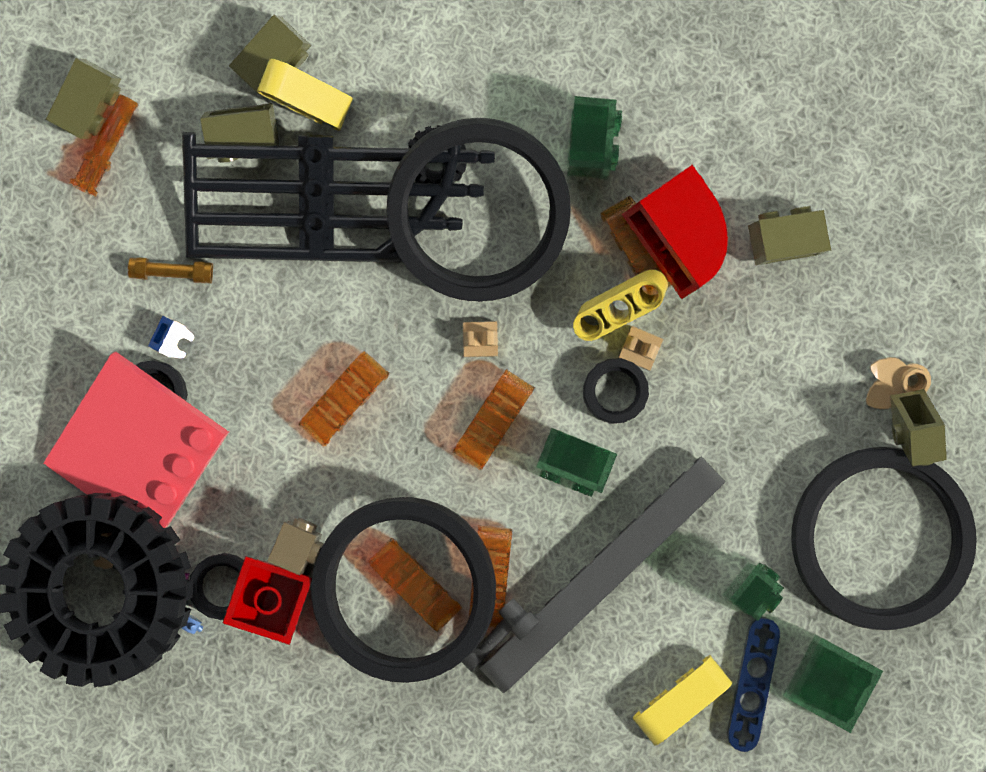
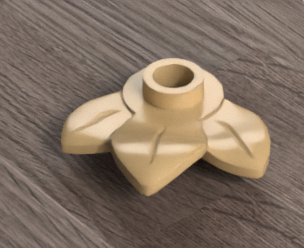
(893, 380)

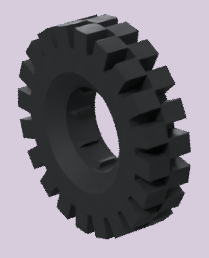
(151, 578)

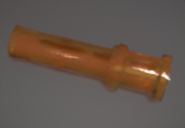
(123, 107)

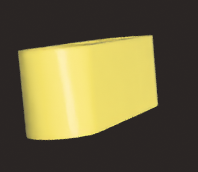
(304, 94)
(609, 316)
(684, 701)

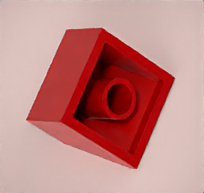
(267, 600)

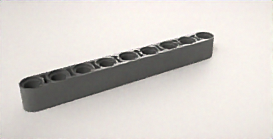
(604, 573)

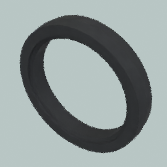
(478, 287)
(944, 590)
(355, 651)

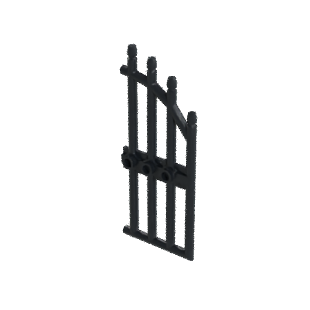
(316, 198)

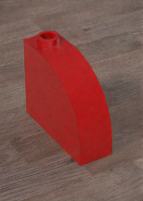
(682, 230)

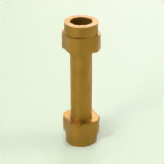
(141, 268)

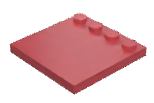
(135, 441)

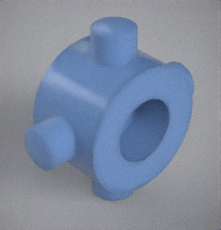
(193, 625)

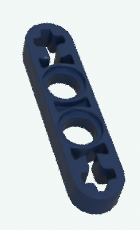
(759, 685)

